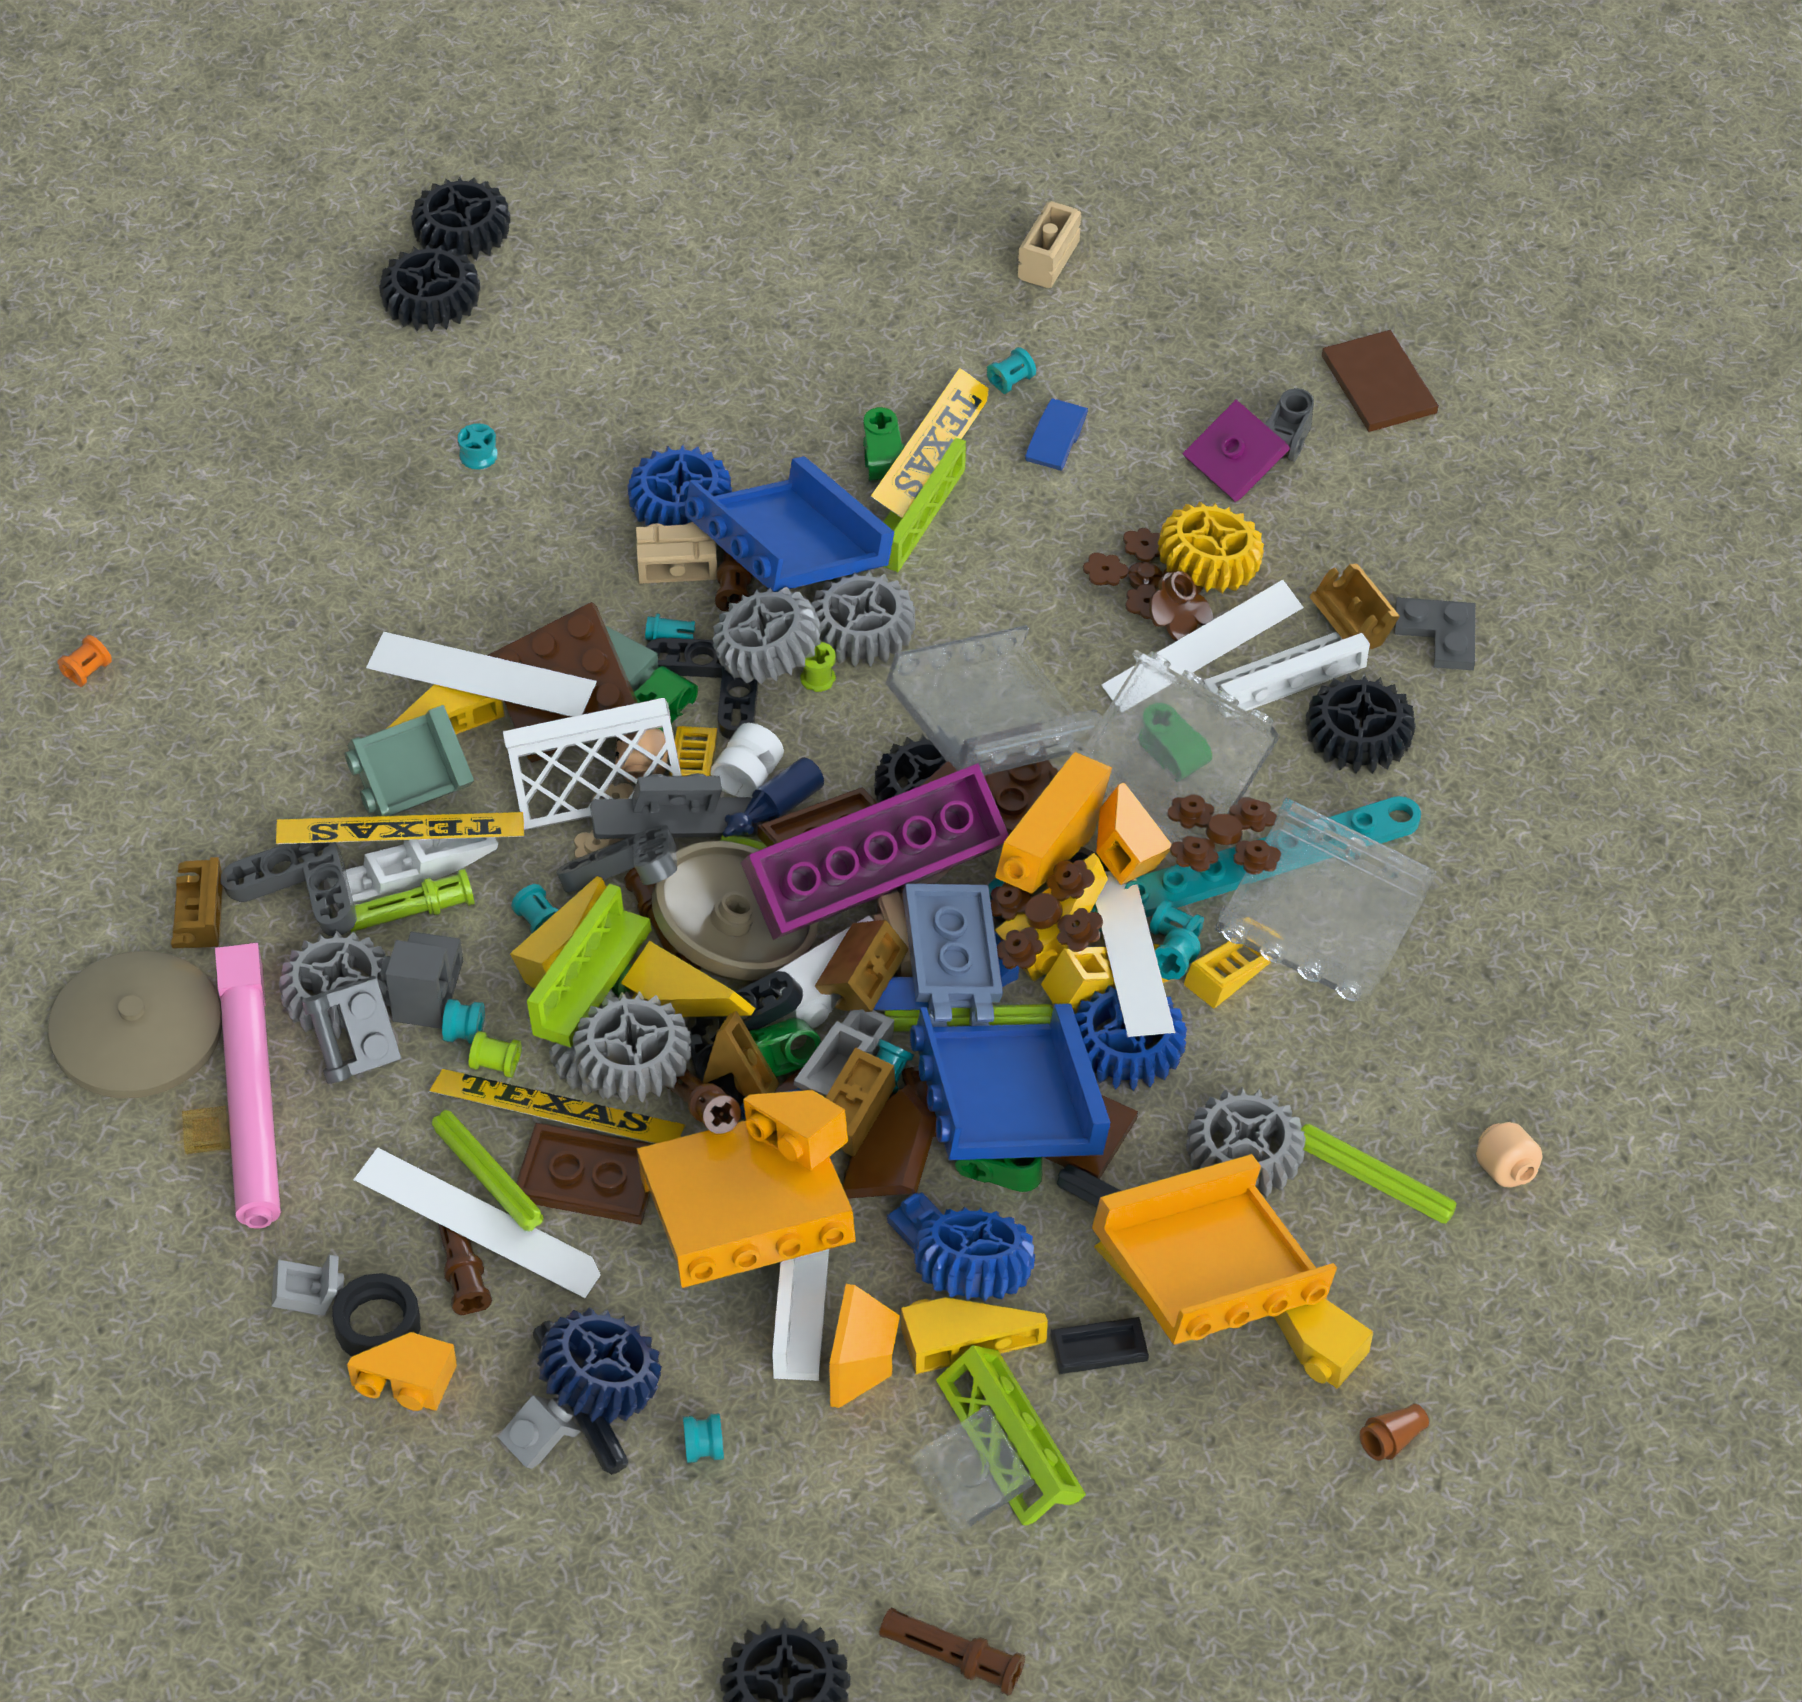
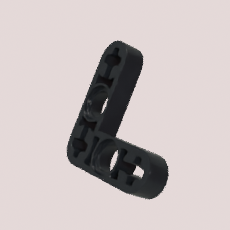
(714, 669)
(763, 1015)

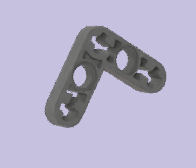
(648, 851)
(312, 870)

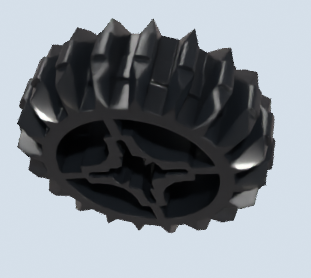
(461, 217)
(429, 287)
(1335, 723)
(913, 760)
(828, 1680)

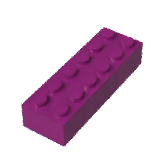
(875, 851)

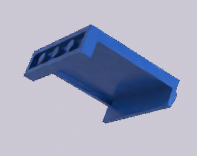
(793, 528)
(1012, 1088)

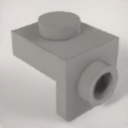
(306, 1286)
(538, 1429)

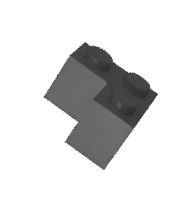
(421, 978)

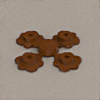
(1142, 575)
(1223, 830)
(1045, 911)

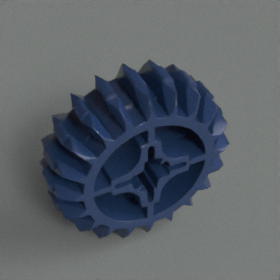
(599, 1365)

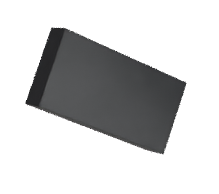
(1099, 1345)

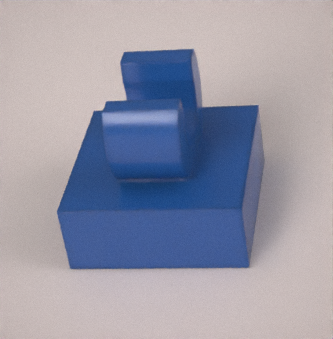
(909, 1216)

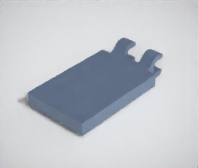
(953, 950)

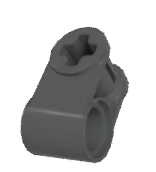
(1293, 419)

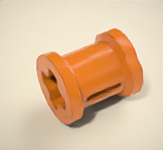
(72, 666)

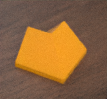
(861, 1346)

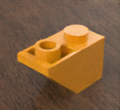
(1129, 837)
(797, 1125)
(412, 1363)

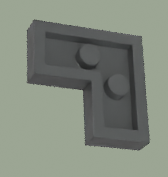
(1448, 622)

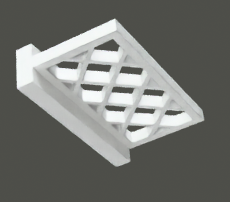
(580, 730)

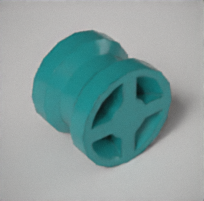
(483, 439)
(462, 1020)
(703, 1438)

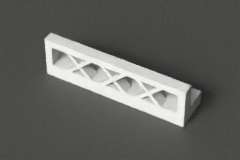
(1292, 670)
(800, 1317)

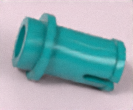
(668, 628)

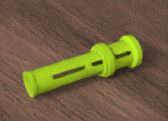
(429, 897)

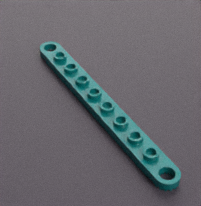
(1188, 886)

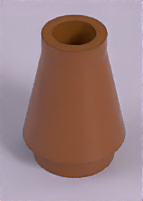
(1391, 1432)

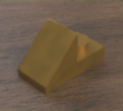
(738, 1053)

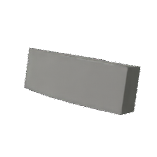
(857, 1030)

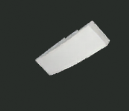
(408, 865)

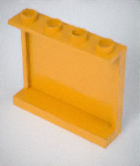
(741, 1203)
(1208, 1250)

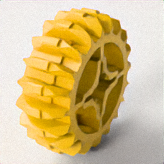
(1211, 546)

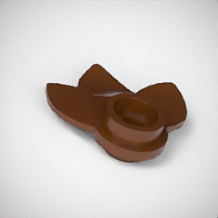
(1178, 605)

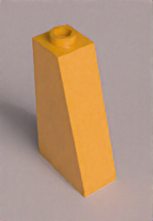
(1055, 824)

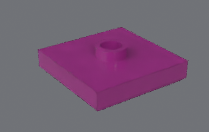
(1236, 451)

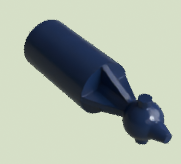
(777, 797)

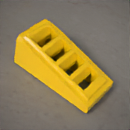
(708, 755)
(1210, 984)

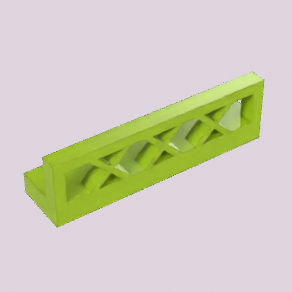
(926, 504)
(586, 968)
(1020, 1423)

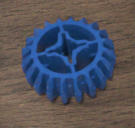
(658, 481)
(1123, 1056)
(974, 1254)

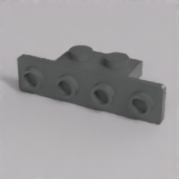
(684, 803)

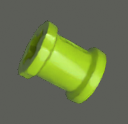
(818, 669)
(494, 1054)

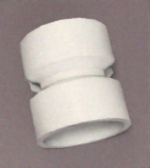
(747, 759)

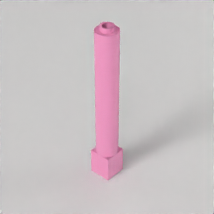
(248, 1084)

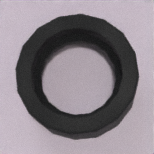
(373, 1288)

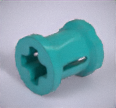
(1013, 362)
(534, 910)
(1166, 913)
(1177, 952)
(894, 1056)

